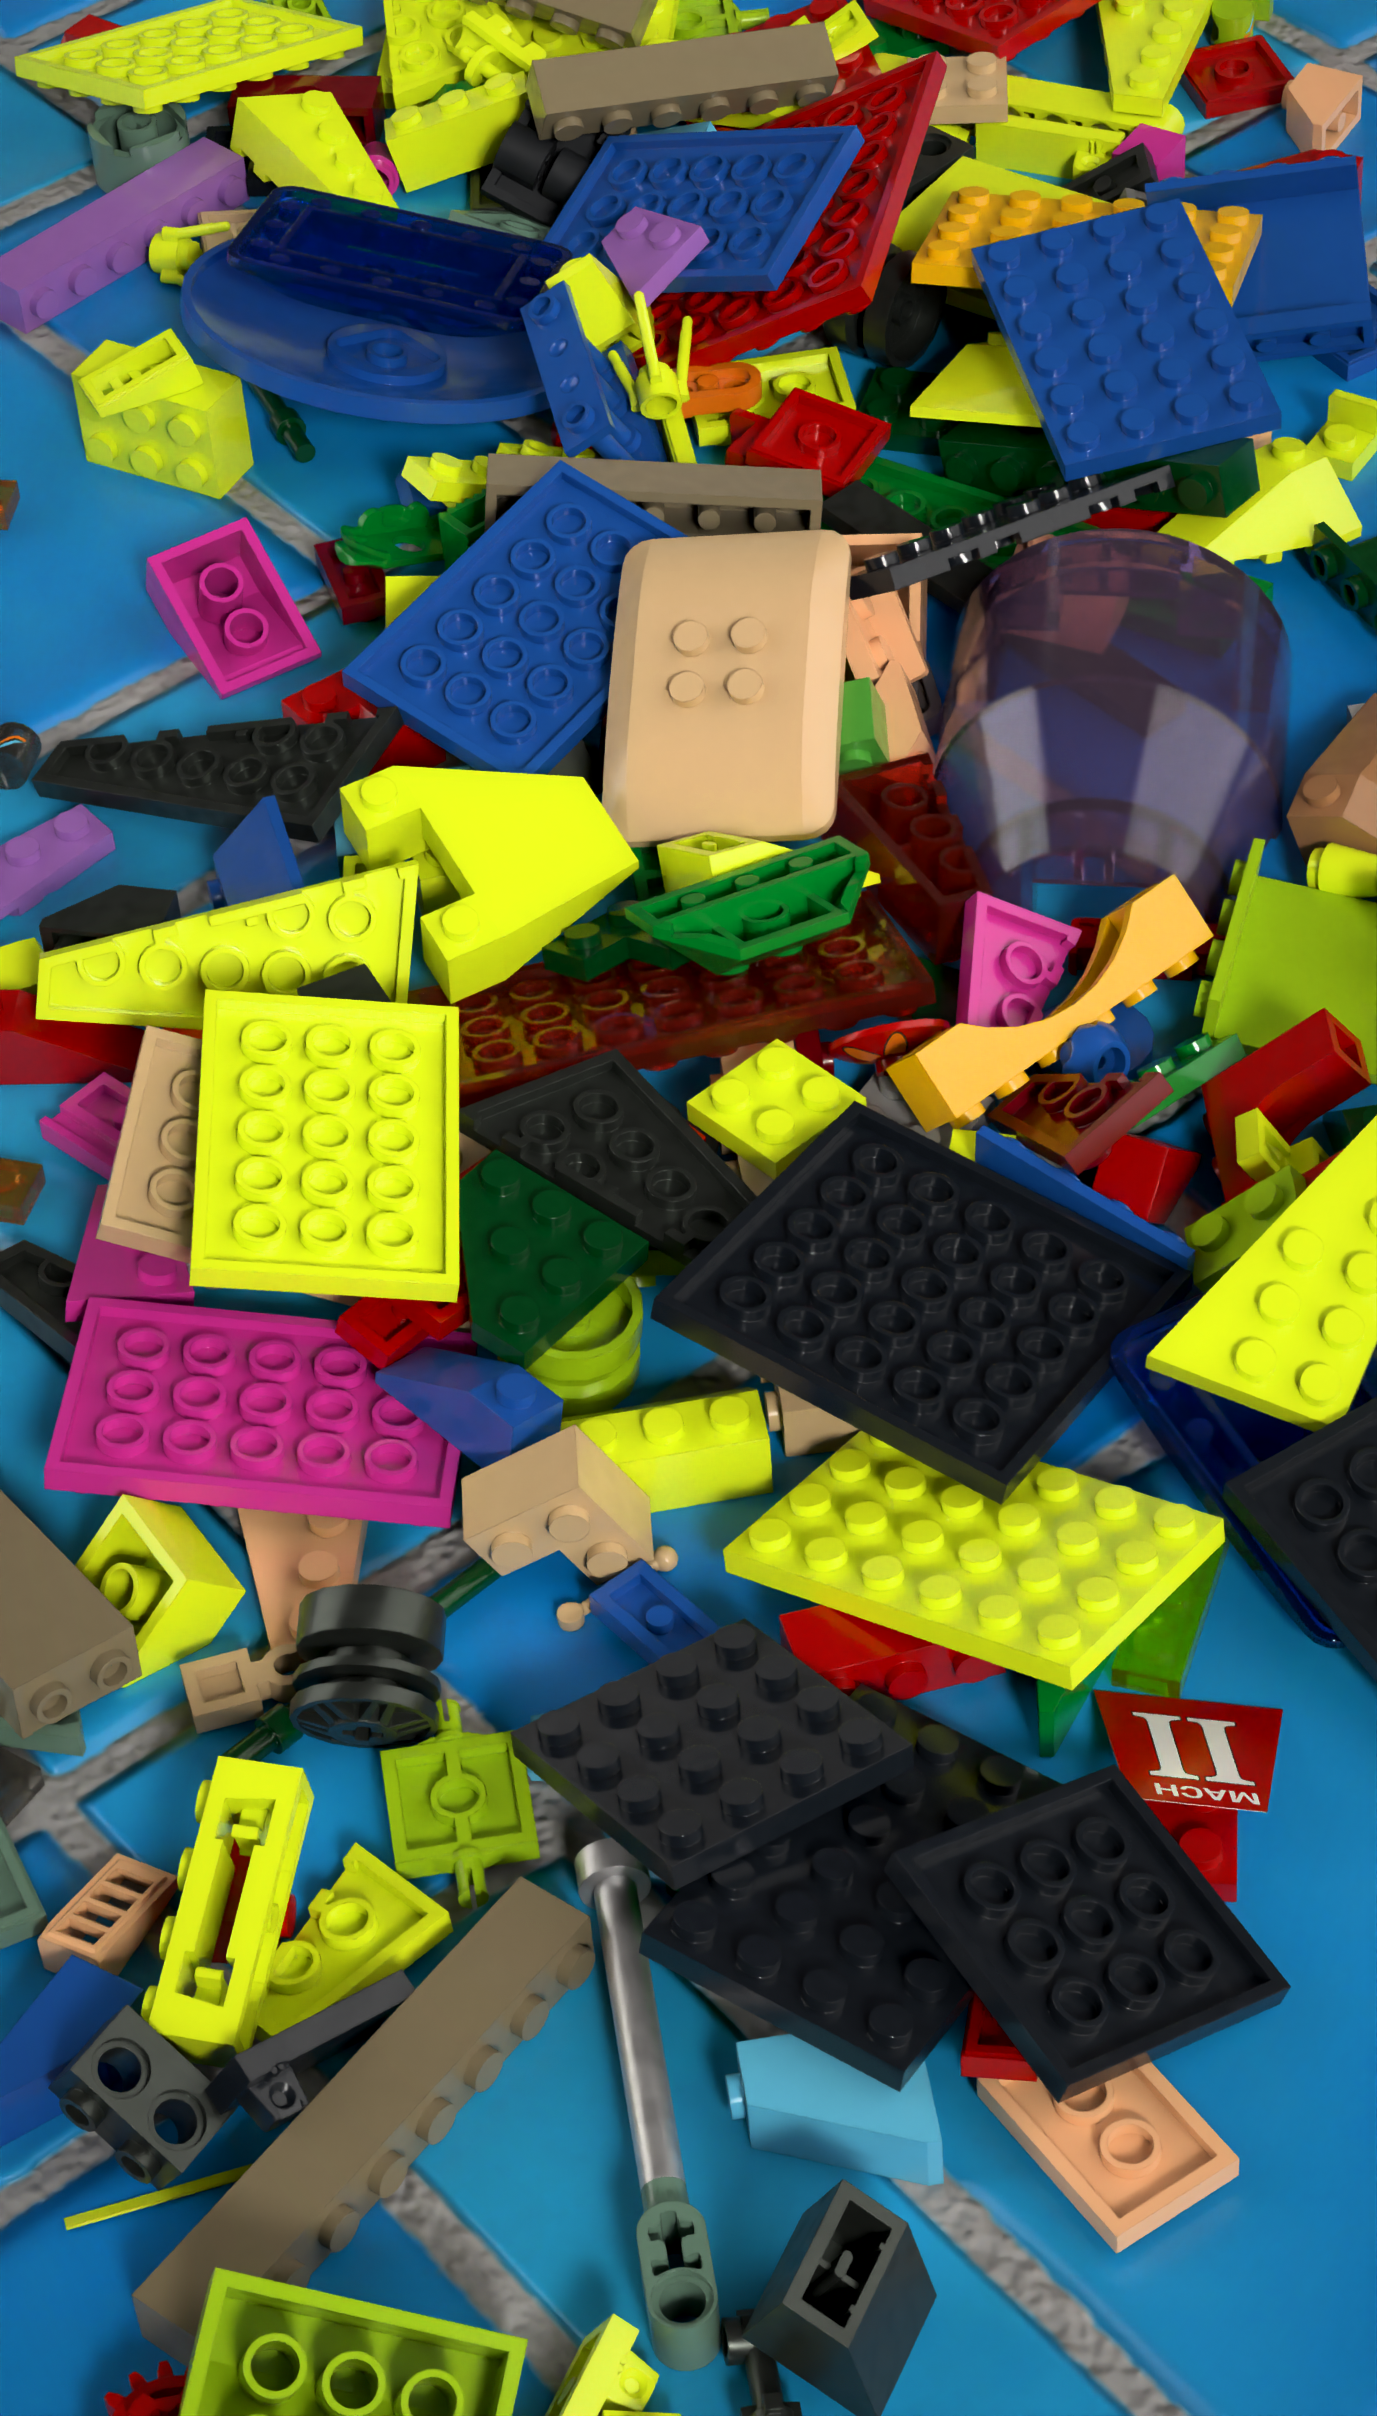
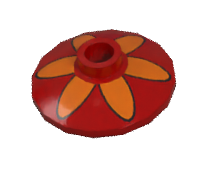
(885, 1042)

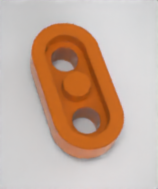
(722, 388)

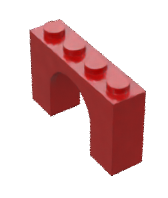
(1290, 1083)

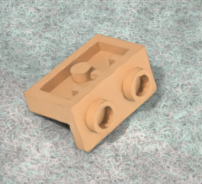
(879, 633)

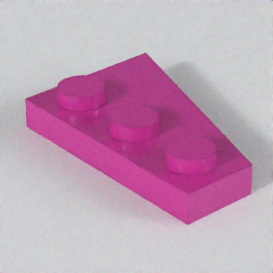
(122, 1272)

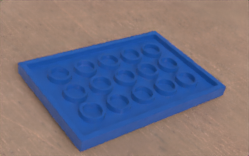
(745, 188)
(1125, 339)
(518, 634)

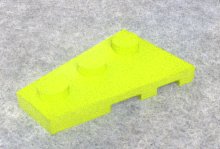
(354, 1937)

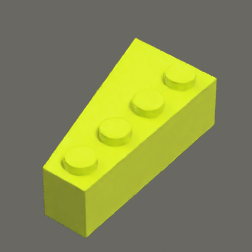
(306, 145)

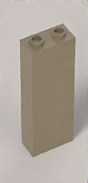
(56, 1631)

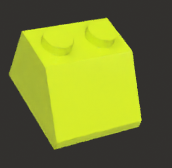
(161, 1579)

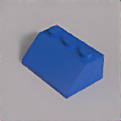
(255, 859)

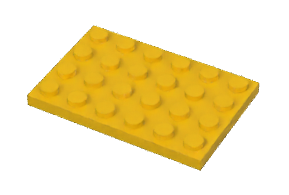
(980, 218)

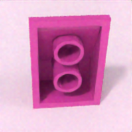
(229, 609)

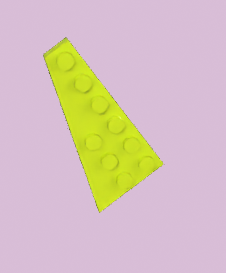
(252, 946)
(1297, 1309)

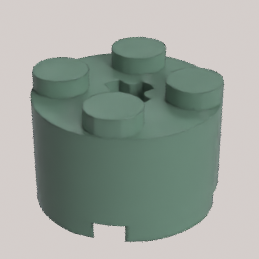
(131, 142)

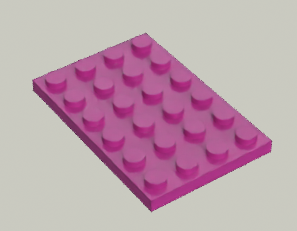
(244, 1417)

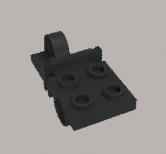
(537, 174)

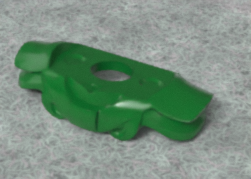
(379, 530)

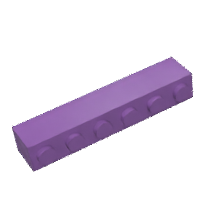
(116, 232)

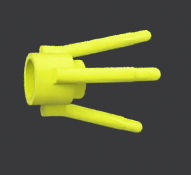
(174, 251)
(657, 388)

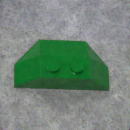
(760, 907)

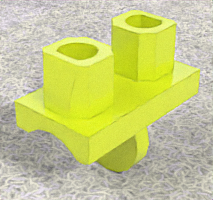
(490, 50)

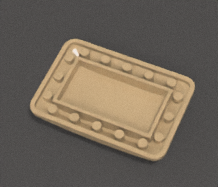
(728, 687)

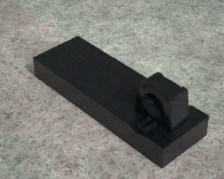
(265, 2074)

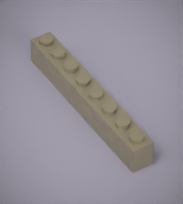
(378, 2110)

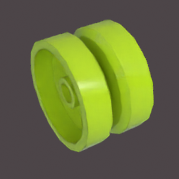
(598, 1357)

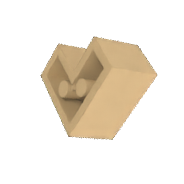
(556, 1499)

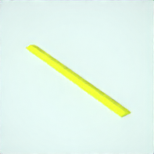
(155, 2198)

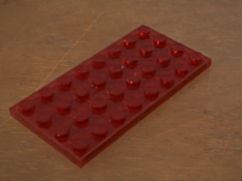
(663, 1016)

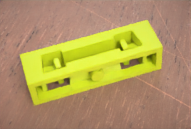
(268, 1816)

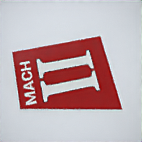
(1193, 1749)

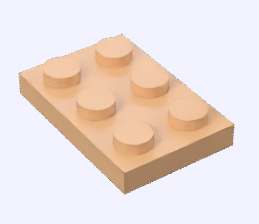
(1118, 2151)

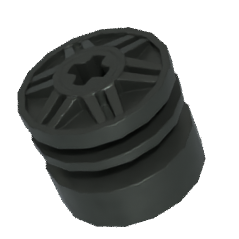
(368, 1666)

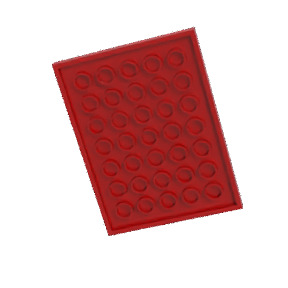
(850, 241)

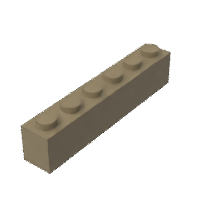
(681, 81)
(684, 495)

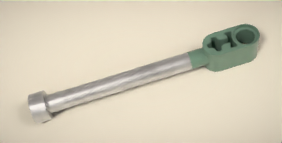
(614, 1886)

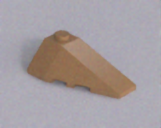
(1340, 790)

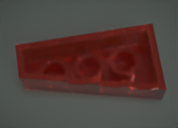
(915, 847)

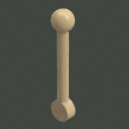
(572, 1615)

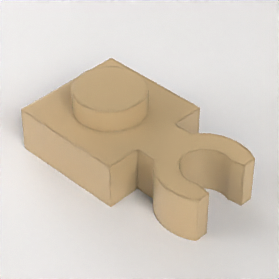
(232, 1688)

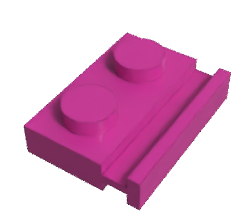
(90, 1123)

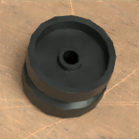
(898, 320)

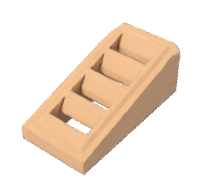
(115, 1943)

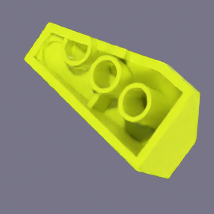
(1293, 496)

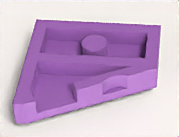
(652, 250)

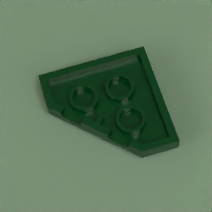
(534, 1258)

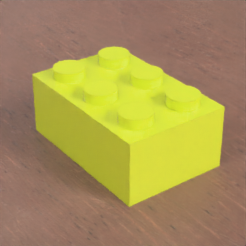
(182, 440)

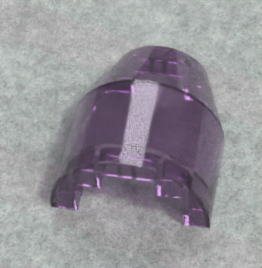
(1116, 717)

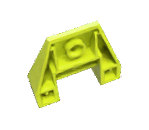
(515, 847)

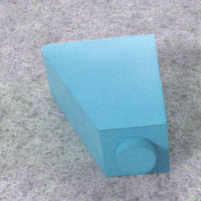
(833, 2114)

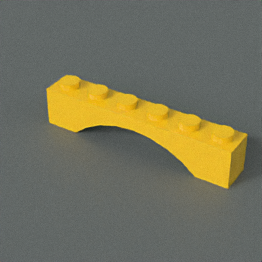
(969, 1062)

